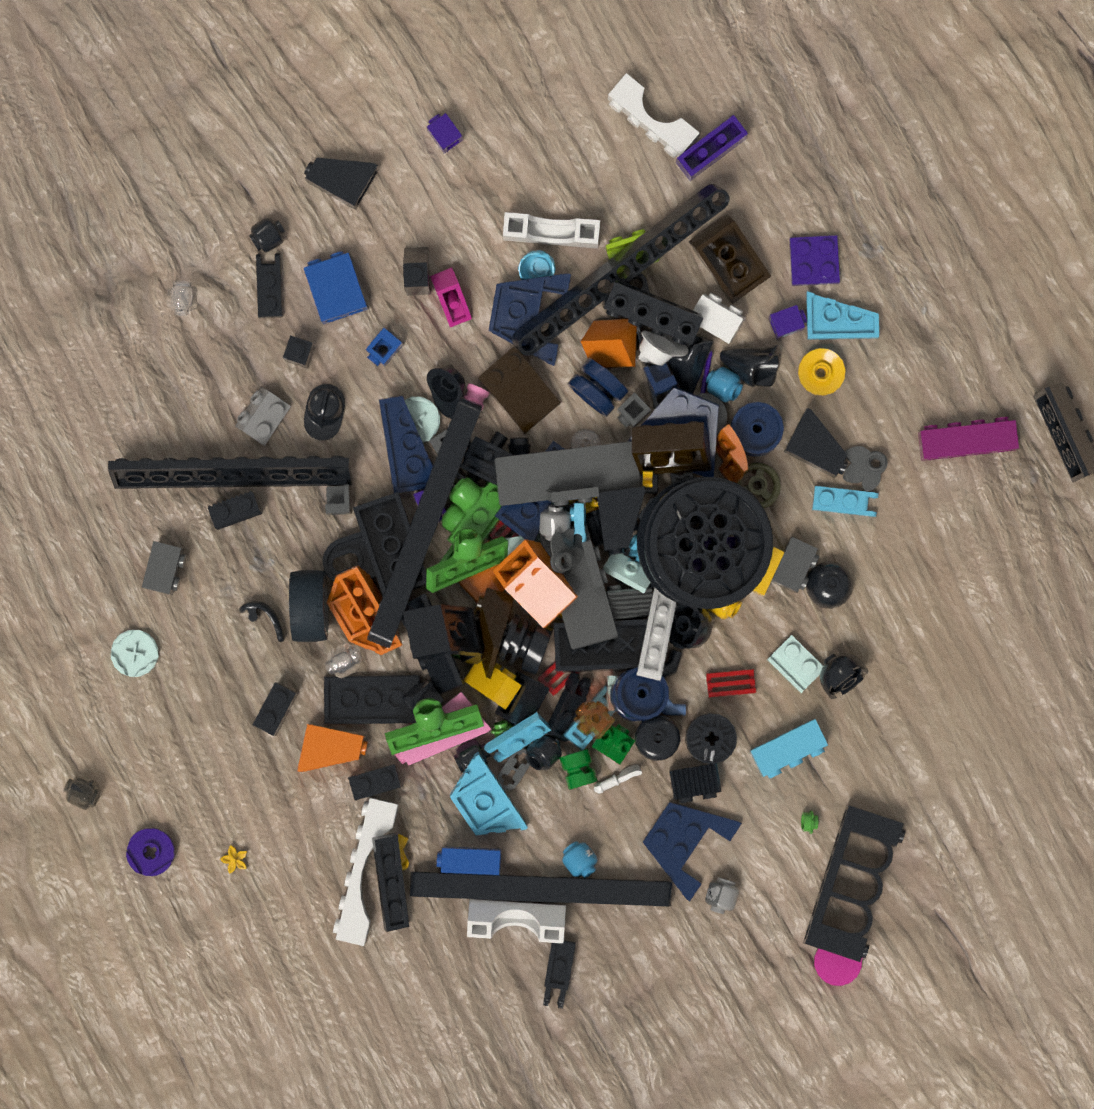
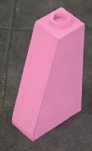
(419, 753)

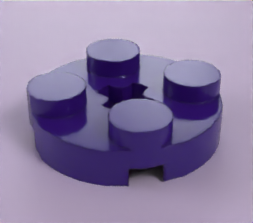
(147, 865)

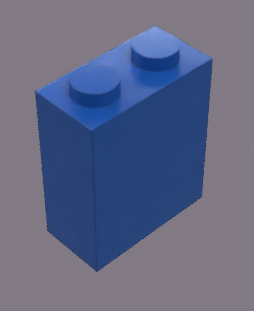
(335, 287)
(469, 860)

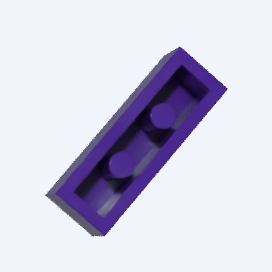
(711, 148)

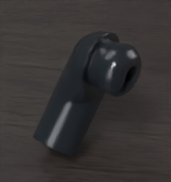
(671, 667)

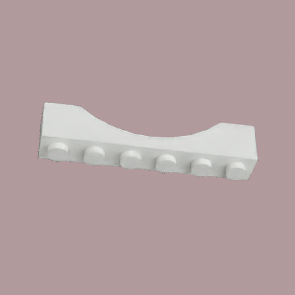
(354, 921)

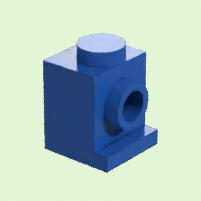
(386, 339)

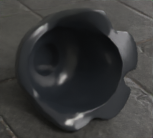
(753, 365)
(689, 368)

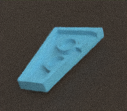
(838, 320)

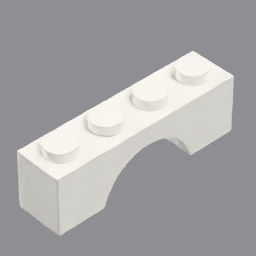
(675, 136)
(554, 232)
(543, 920)

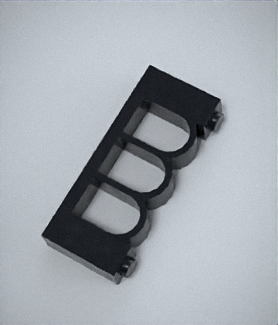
(868, 825)

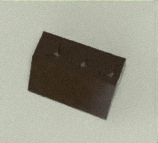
(671, 448)

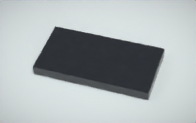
(368, 699)

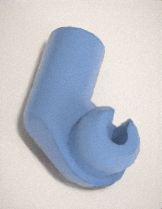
(674, 709)

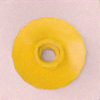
(825, 360)

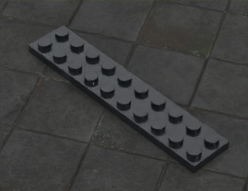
(230, 472)

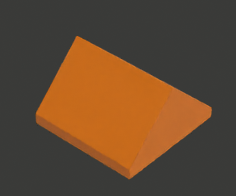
(611, 343)

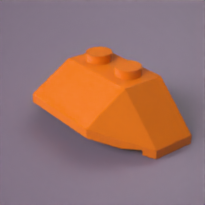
(354, 605)

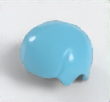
(536, 265)

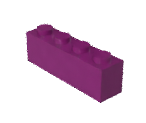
(968, 440)

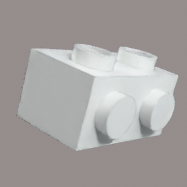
(719, 318)

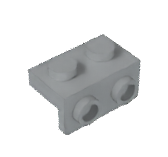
(262, 415)

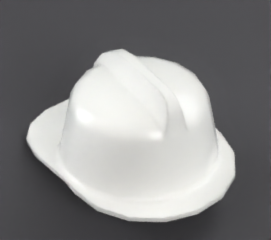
(659, 349)

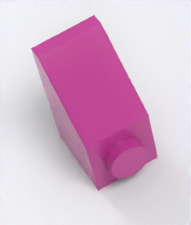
(451, 297)

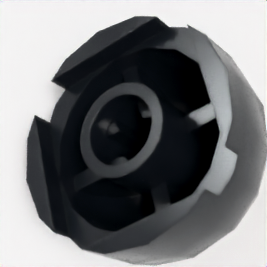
(829, 585)
(690, 627)
(841, 674)

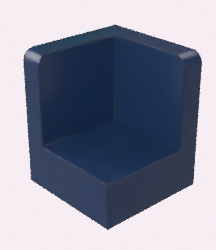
(659, 378)

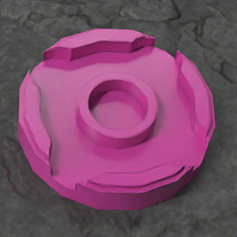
(835, 968)

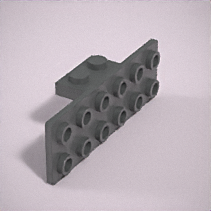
(566, 474)
(589, 616)

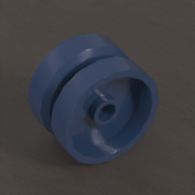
(600, 384)
(761, 416)
(628, 703)

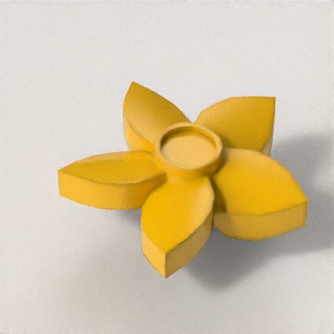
(234, 859)

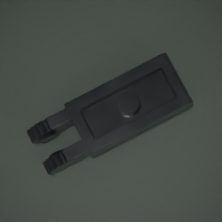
(568, 704)
(559, 970)

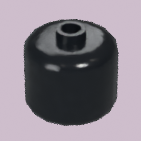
(646, 737)

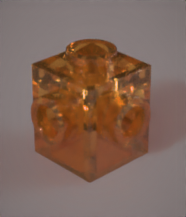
(601, 719)

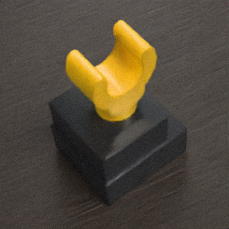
(650, 482)

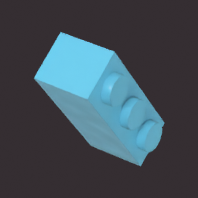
(789, 749)

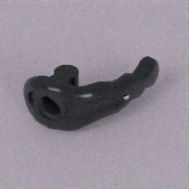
(253, 607)

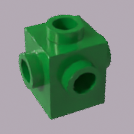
(614, 743)

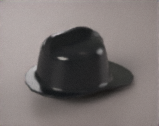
(446, 388)
(324, 412)

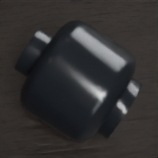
(267, 234)
(466, 751)
(544, 752)

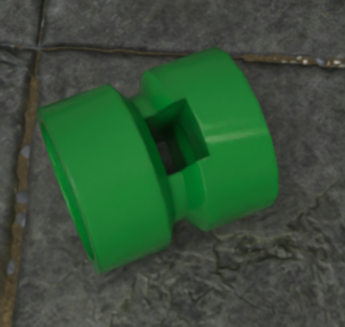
(578, 769)

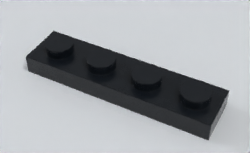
(390, 882)

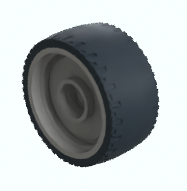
(308, 605)

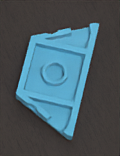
(484, 800)

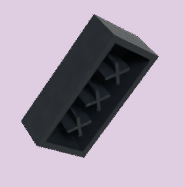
(609, 655)

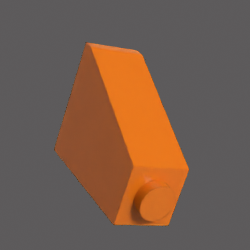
(329, 747)

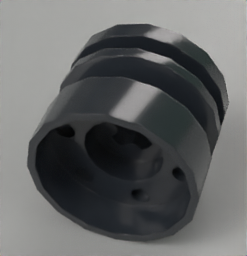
(525, 644)
(701, 749)

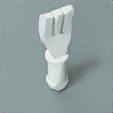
(625, 774)

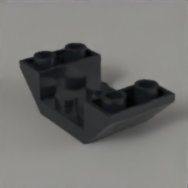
(443, 631)

